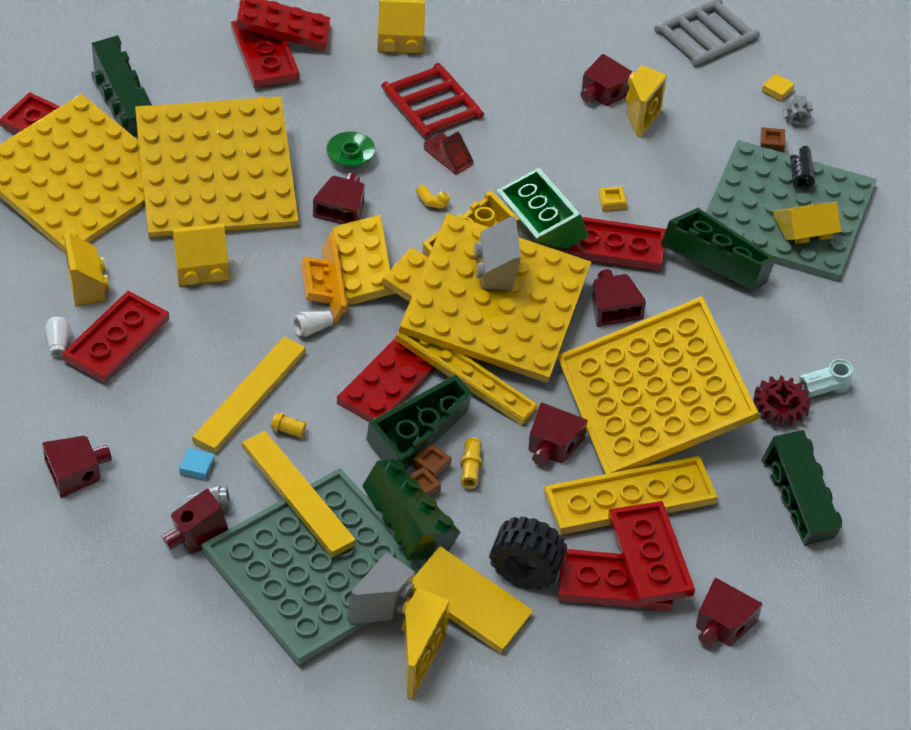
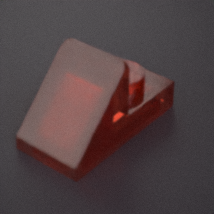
(450, 151)

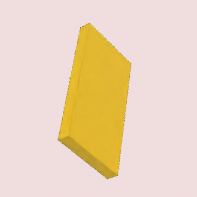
(473, 599)

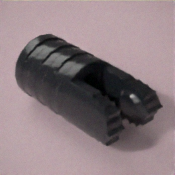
(802, 169)

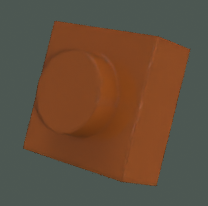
(772, 138)
(433, 460)
(427, 481)

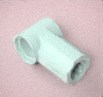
(834, 378)

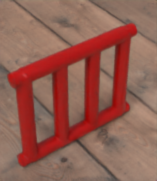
(448, 84)

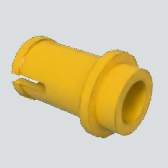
(288, 425)

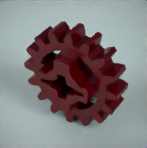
(782, 401)

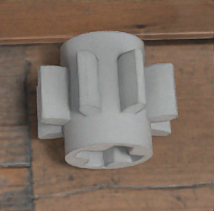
(798, 109)

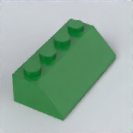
(544, 210)

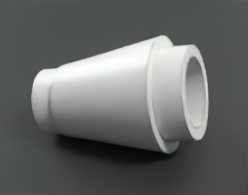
(311, 322)
(57, 335)

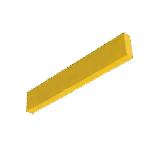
(475, 377)
(249, 395)
(299, 494)

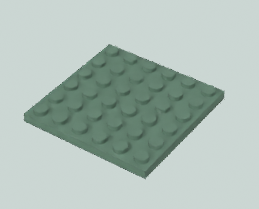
(761, 181)
(293, 579)

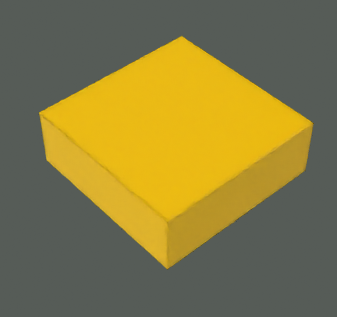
(778, 87)
(612, 198)

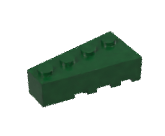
(118, 82)
(718, 248)
(419, 421)
(802, 487)
(409, 510)

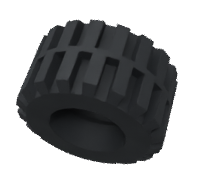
(528, 553)

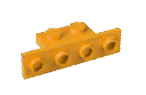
(324, 280)

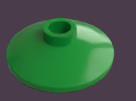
(350, 149)

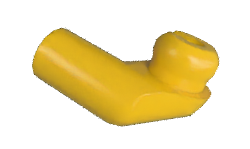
(440, 201)

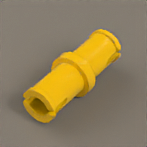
(471, 463)

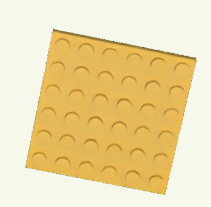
(216, 165)
(72, 172)
(498, 326)
(657, 387)

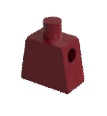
(605, 81)
(340, 199)
(616, 299)
(555, 434)
(74, 463)
(196, 523)
(726, 614)

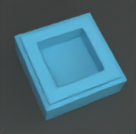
(196, 464)

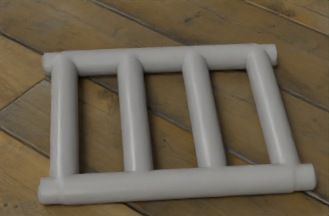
(713, 49)

